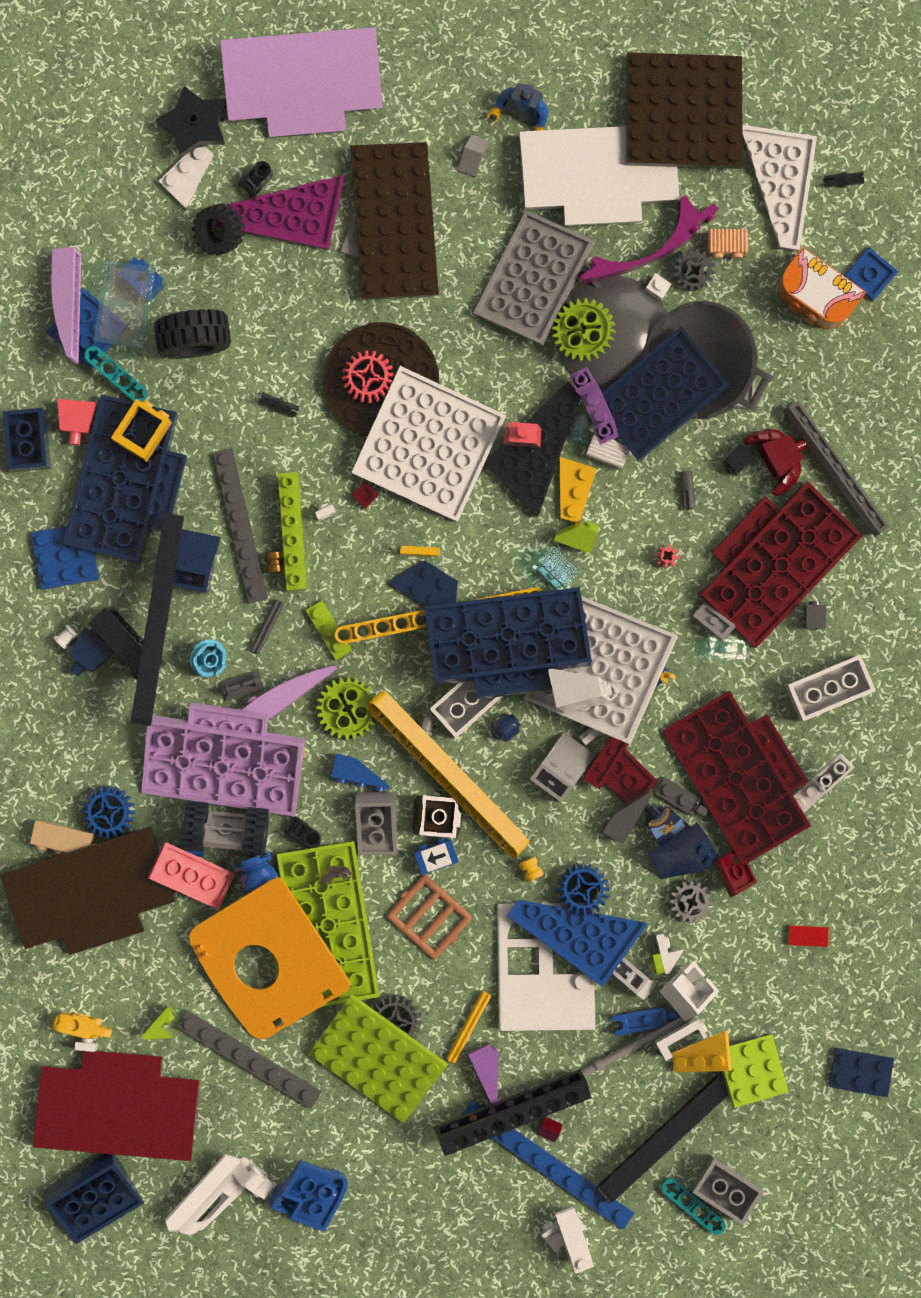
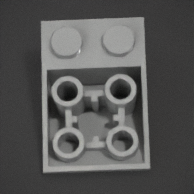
(562, 767)

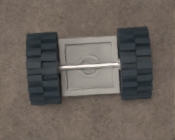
(225, 830)

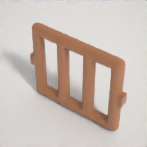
(452, 906)

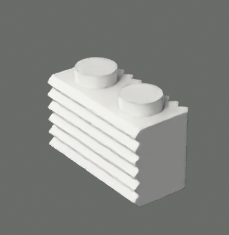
(611, 453)

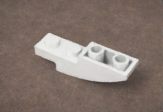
(823, 781)

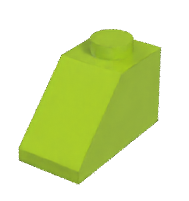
(579, 535)

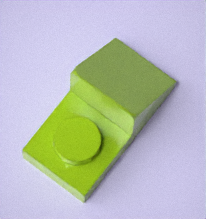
(157, 1030)

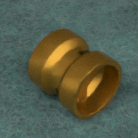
(274, 562)

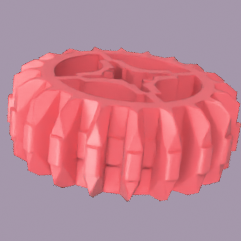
(359, 373)

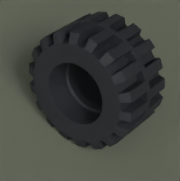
(204, 232)

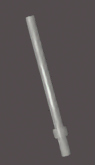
(601, 1064)

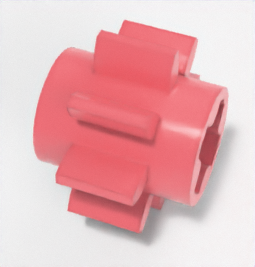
(661, 555)

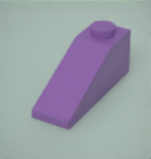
(486, 1065)

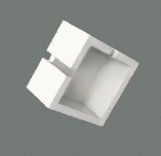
(684, 996)

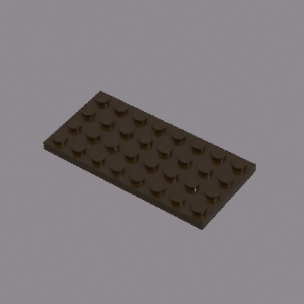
(394, 220)

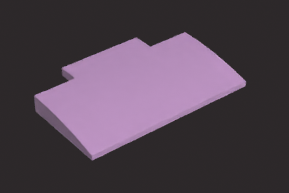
(302, 79)
(223, 760)

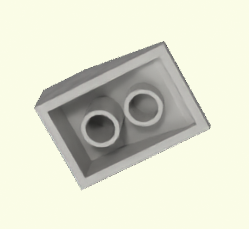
(376, 823)

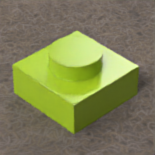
(656, 963)

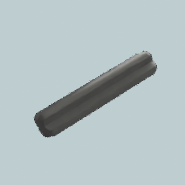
(267, 626)

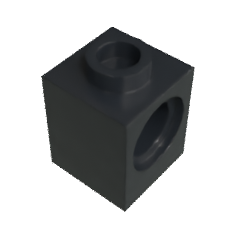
(738, 460)

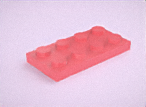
(191, 875)

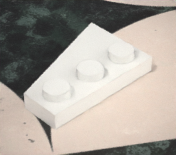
(186, 175)

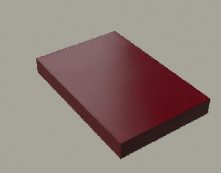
(629, 778)

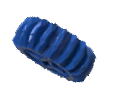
(106, 803)
(592, 886)

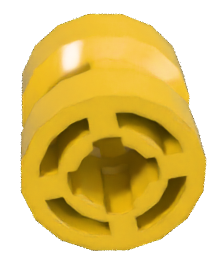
(530, 869)

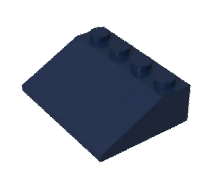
(92, 1197)

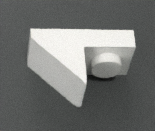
(669, 958)

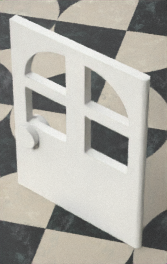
(544, 998)

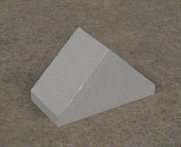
(473, 155)

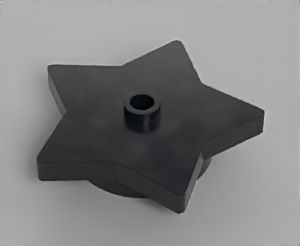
(194, 122)

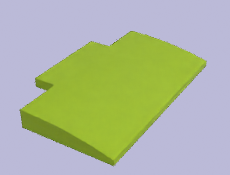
(334, 911)

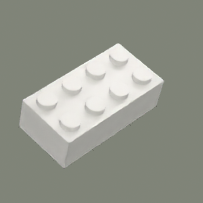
(830, 688)
(461, 707)

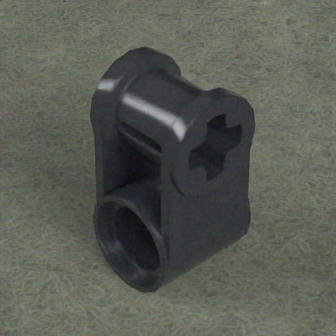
(255, 180)
(302, 832)

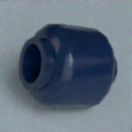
(505, 727)

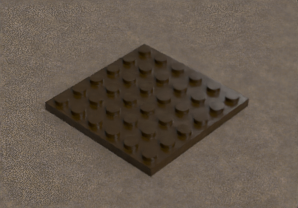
(684, 110)

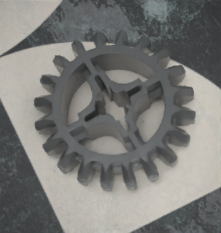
(404, 1021)

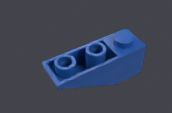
(352, 769)

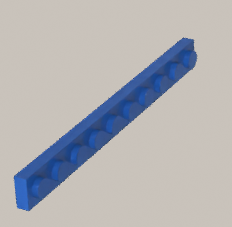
(560, 1173)

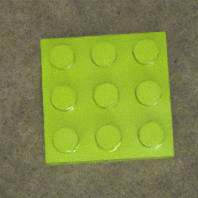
(754, 1072)

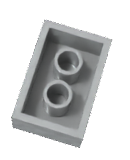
(727, 1190)

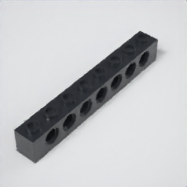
(512, 1112)

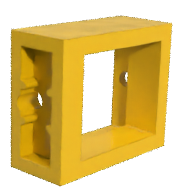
(144, 453)

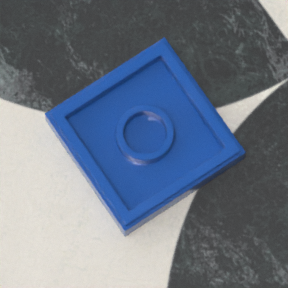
(871, 273)

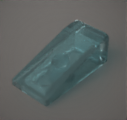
(727, 649)

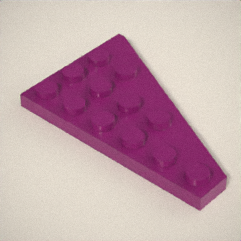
(294, 215)

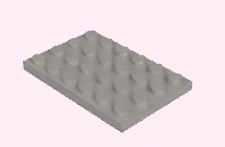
(534, 277)

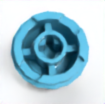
(208, 658)

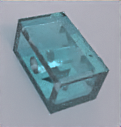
(556, 569)

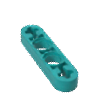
(114, 376)
(693, 1205)

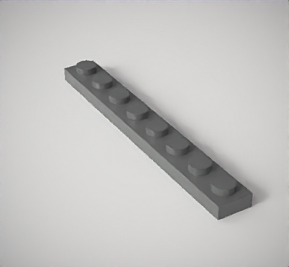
(836, 469)
(240, 526)
(249, 1059)

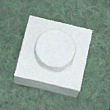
(657, 287)
(325, 511)
(86, 1045)

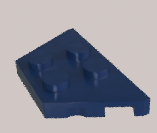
(427, 585)

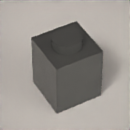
(815, 615)

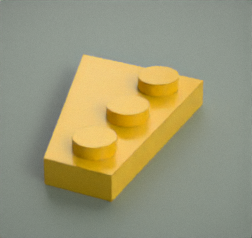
(574, 488)
(704, 1056)

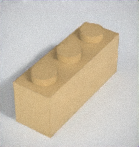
(59, 837)

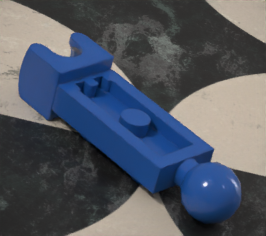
(643, 1020)

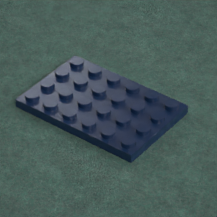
(662, 393)

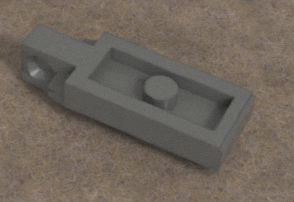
(680, 797)

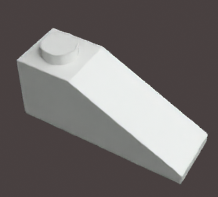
(634, 978)
(574, 1240)

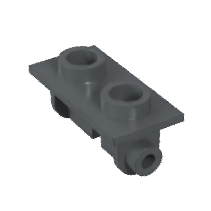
(242, 685)

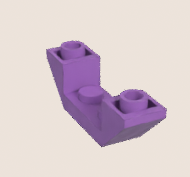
(588, 389)

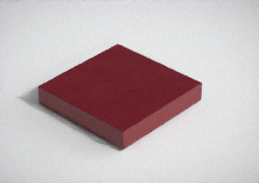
(733, 874)

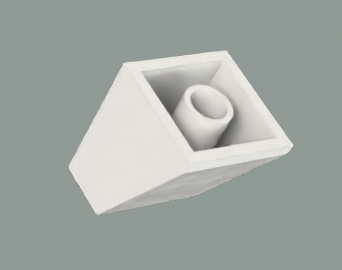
(577, 690)

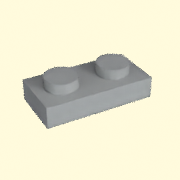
(713, 621)

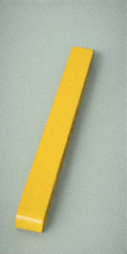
(391, 622)
(448, 774)

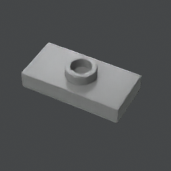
(350, 243)

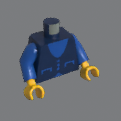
(523, 104)

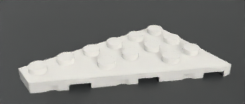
(783, 173)

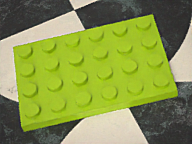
(378, 1058)

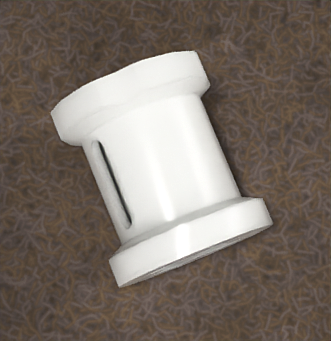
(66, 636)

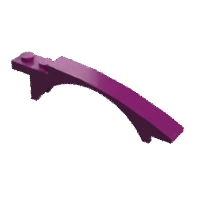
(687, 221)

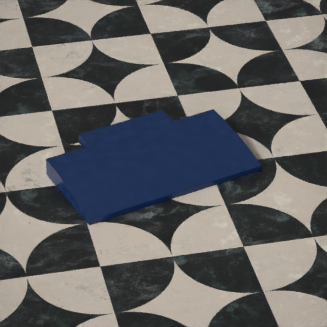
(119, 491)
(508, 641)

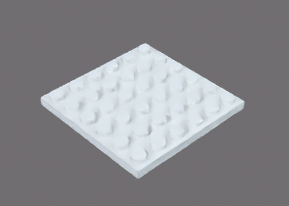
(428, 443)
(626, 657)

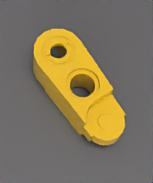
(80, 1025)

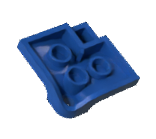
(310, 1195)

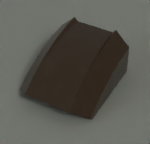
(436, 816)

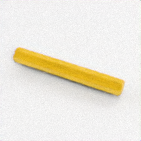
(468, 1027)

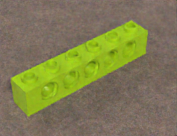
(292, 531)

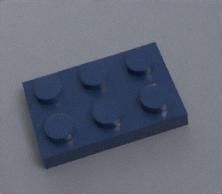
(861, 1072)

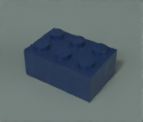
(26, 440)

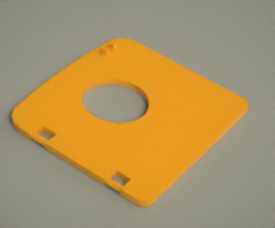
(278, 923)

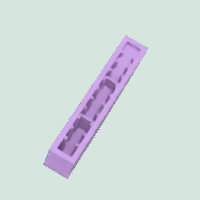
(65, 289)
(286, 693)

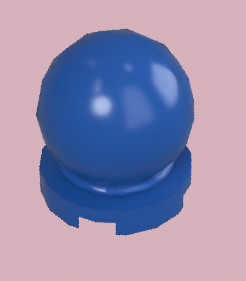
(255, 872)

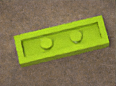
(327, 627)

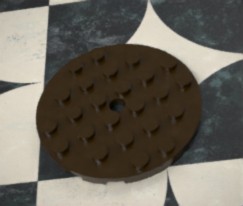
(397, 345)

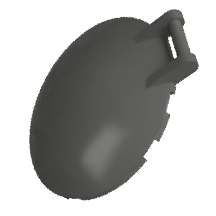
(634, 315)
(725, 342)

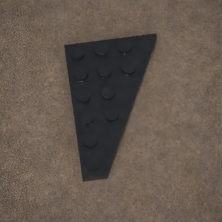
(530, 470)

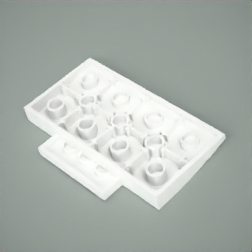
(590, 177)

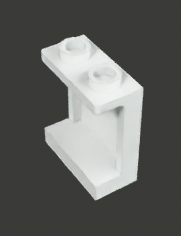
(678, 1033)

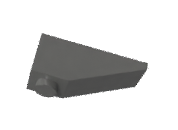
(624, 818)

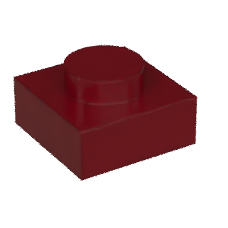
(365, 495)

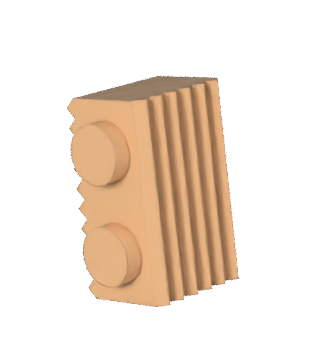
(727, 243)

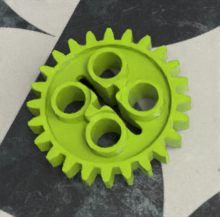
(586, 347)
(332, 717)

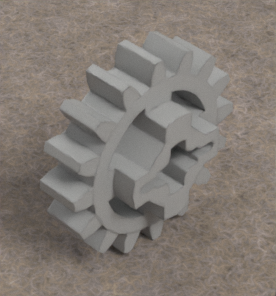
(694, 893)

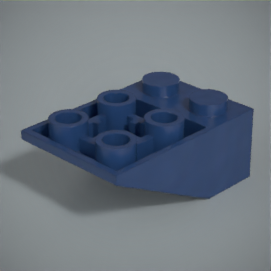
(196, 561)

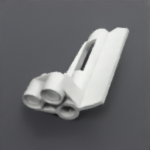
(225, 1179)

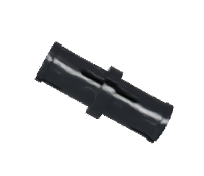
(843, 179)
(279, 404)

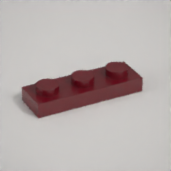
(605, 762)

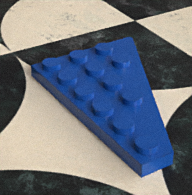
(588, 942)

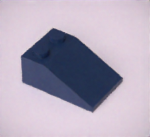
(684, 853)

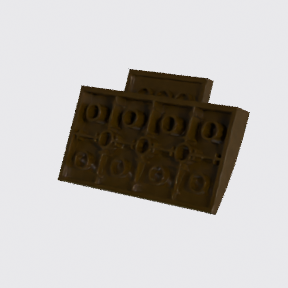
(87, 893)

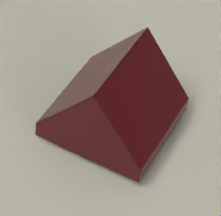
(550, 1129)

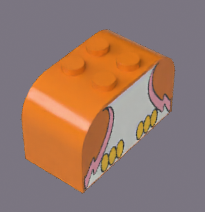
(818, 291)

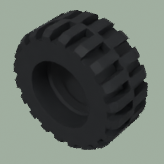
(192, 333)

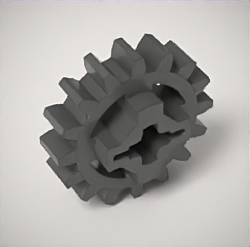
(699, 276)

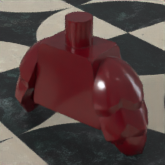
(780, 456)

